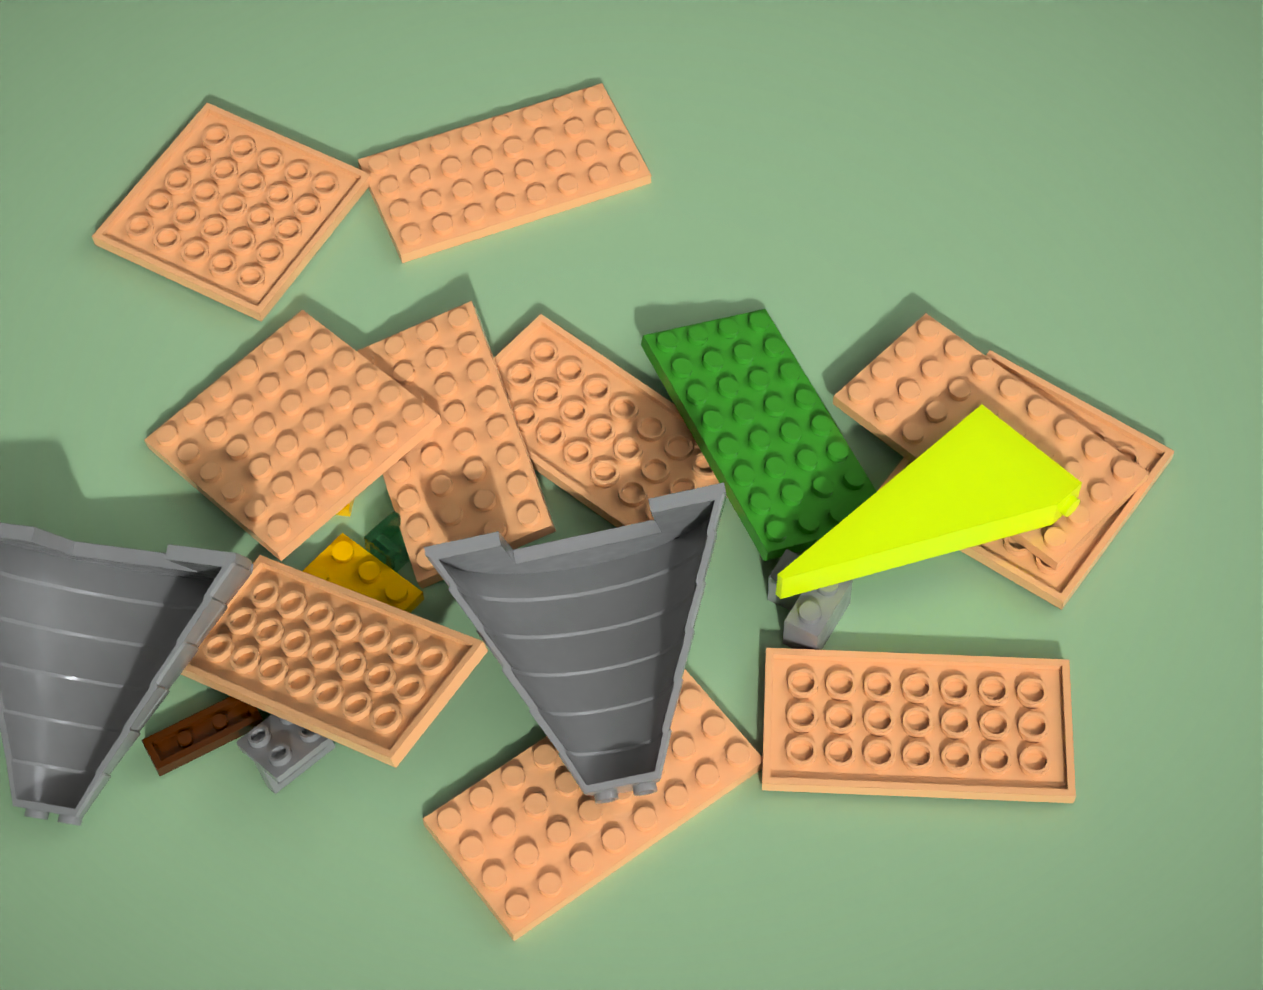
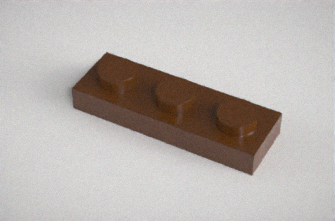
(200, 734)

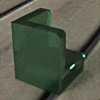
(387, 542)

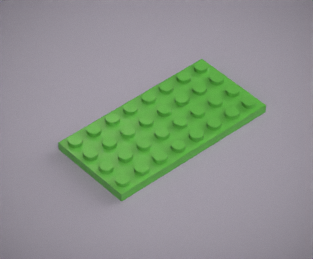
(760, 429)

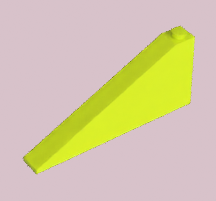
(957, 494)

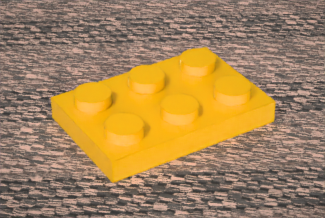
(360, 571)

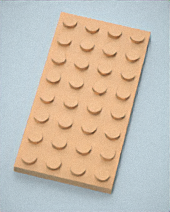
(503, 172)
(937, 379)
(597, 425)
(474, 466)
(334, 660)
(918, 725)
(539, 842)

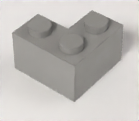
(811, 613)

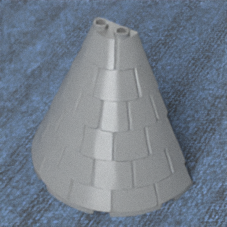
(595, 631)
(92, 654)

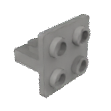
(283, 750)

